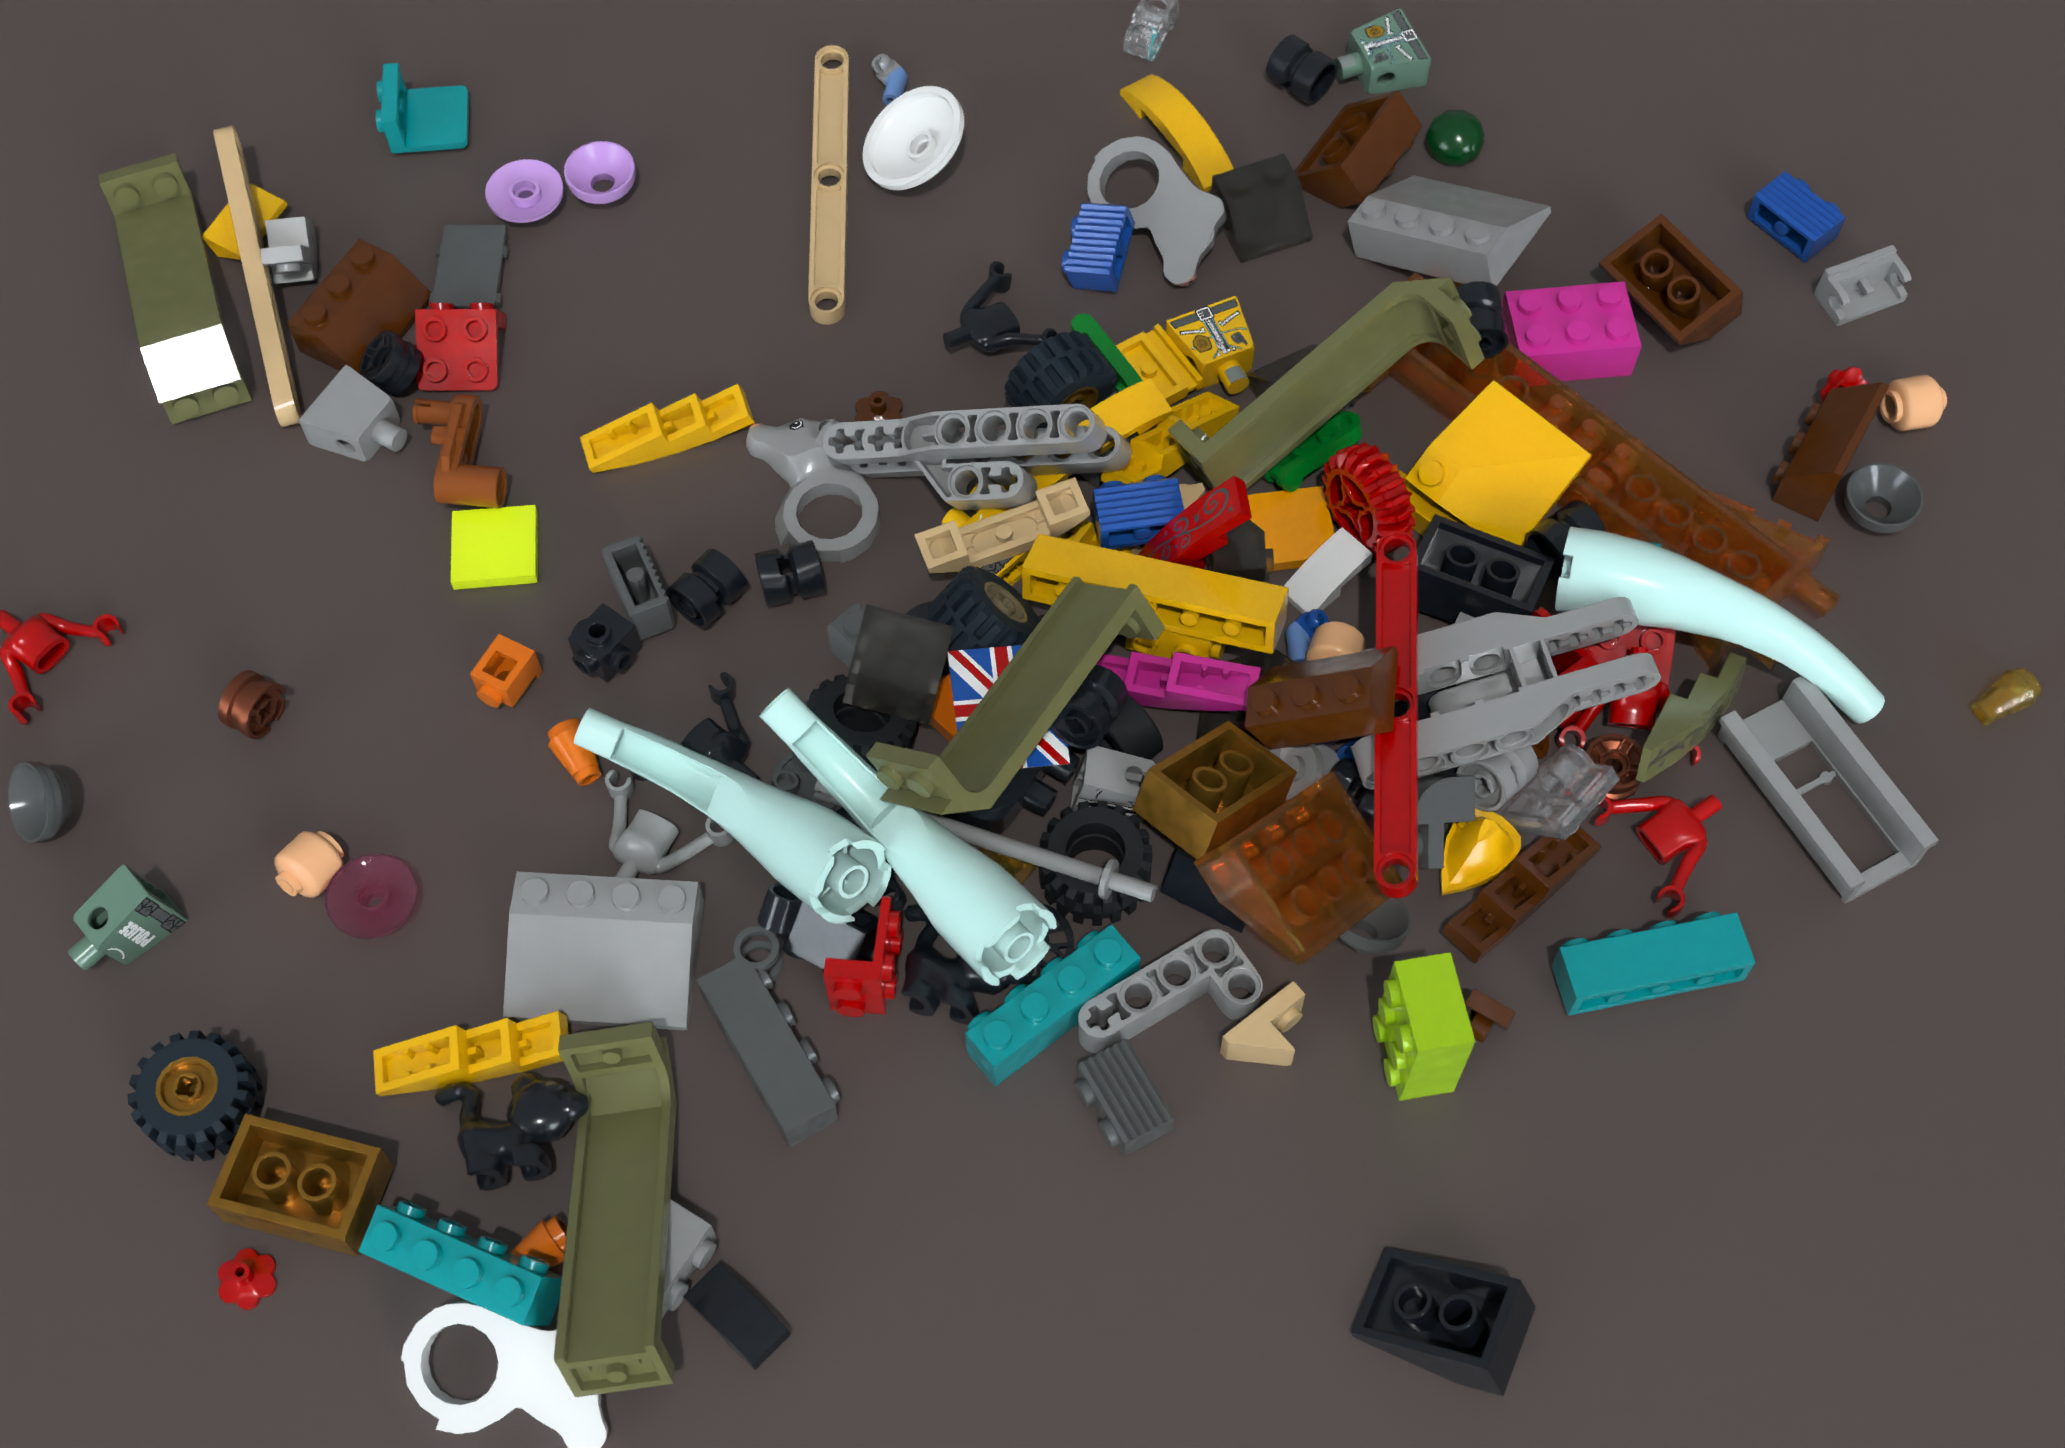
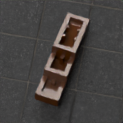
(1519, 892)

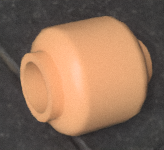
(1913, 403)
(1335, 640)
(308, 863)

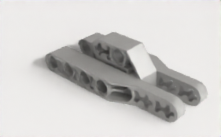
(953, 458)
(1516, 705)

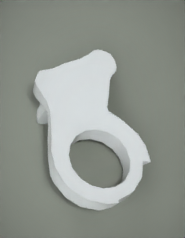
(524, 1379)

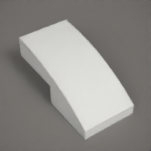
(1326, 571)

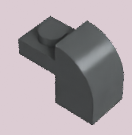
(1440, 801)

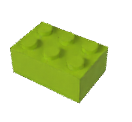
(1423, 1027)

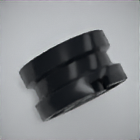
(390, 362)

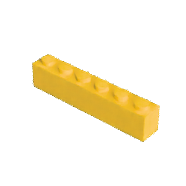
(1182, 596)

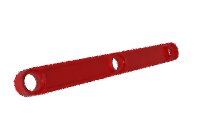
(1397, 750)

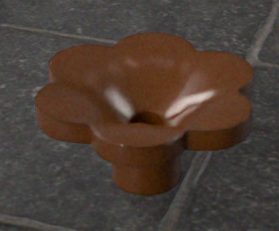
(878, 407)

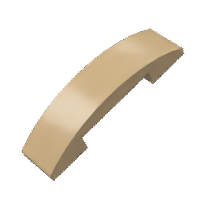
(1006, 533)

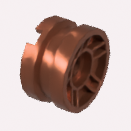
(251, 704)
(1623, 756)

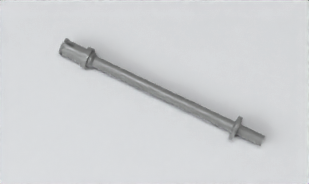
(1106, 878)

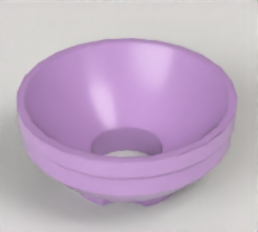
(599, 162)

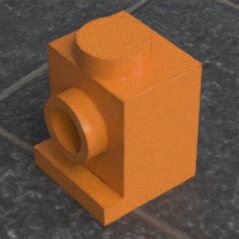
(505, 672)

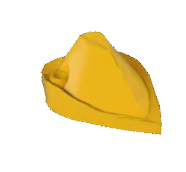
(1478, 852)

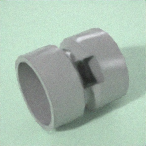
(1501, 777)

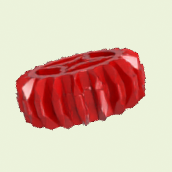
(1367, 495)

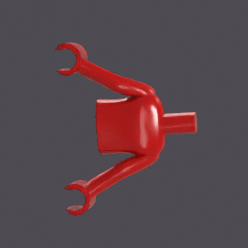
(41, 648)
(1629, 712)
(1668, 834)

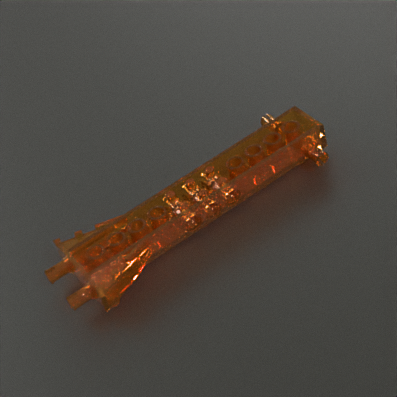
(1633, 485)

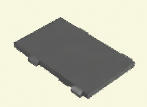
(469, 265)

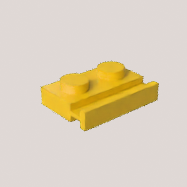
(1159, 358)

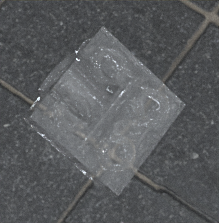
(1560, 794)

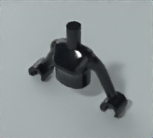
(993, 325)
(716, 742)

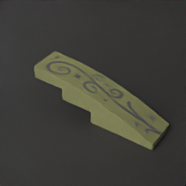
(1688, 721)

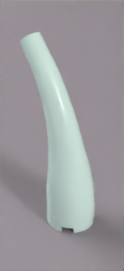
(1695, 599)
(797, 841)
(961, 891)

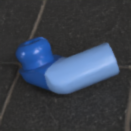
(1301, 631)

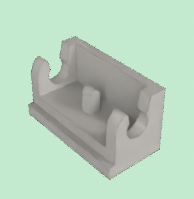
(1863, 285)

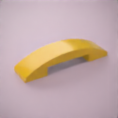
(1181, 126)
(1126, 412)

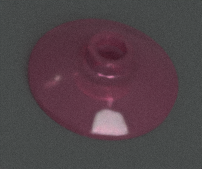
(363, 881)

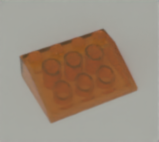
(1300, 870)

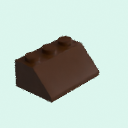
(1358, 149)
(1674, 282)
(354, 304)
(1826, 448)
(1324, 699)

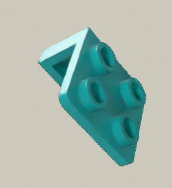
(422, 116)

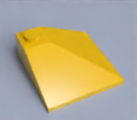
(1499, 465)

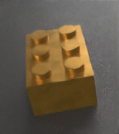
(1212, 789)
(300, 1184)

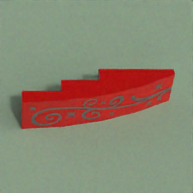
(1201, 526)

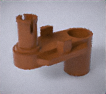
(455, 475)

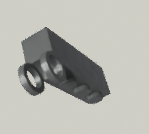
(764, 1040)

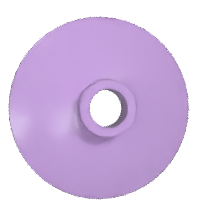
(524, 191)

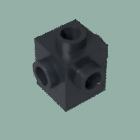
(604, 643)

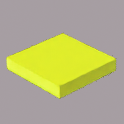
(494, 547)

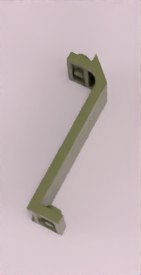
(173, 290)
(1330, 378)
(1018, 704)
(617, 1212)

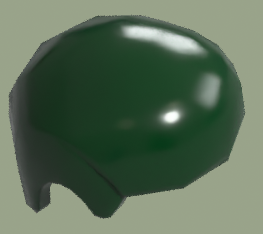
(1455, 137)

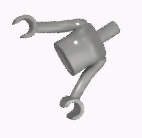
(648, 838)

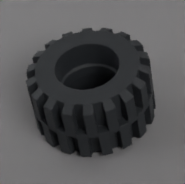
(857, 725)
(1095, 830)

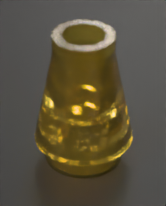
(2009, 694)

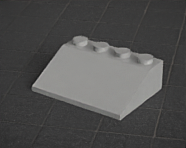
(1444, 229)
(602, 949)

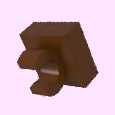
(1487, 1013)

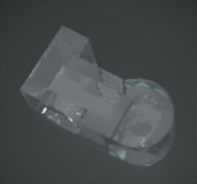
(1149, 28)

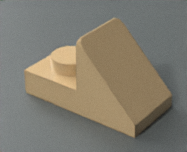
(1257, 1036)

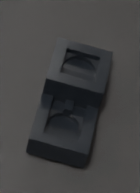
(737, 1315)

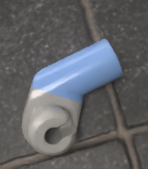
(891, 75)

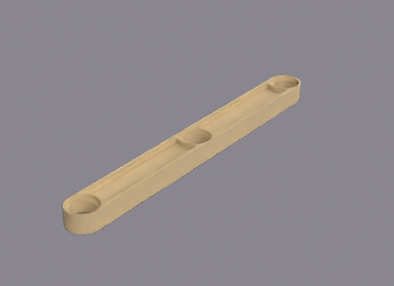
(829, 203)
(257, 277)

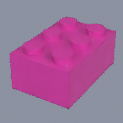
(1575, 329)

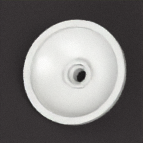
(913, 138)

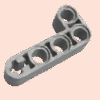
(1166, 998)

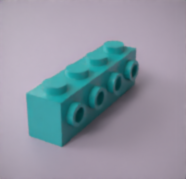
(1652, 962)
(1049, 1006)
(463, 1264)

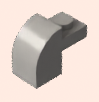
(291, 249)

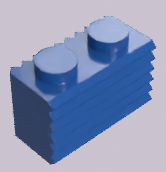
(1796, 216)
(1098, 246)
(1134, 511)

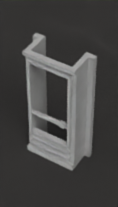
(1810, 719)

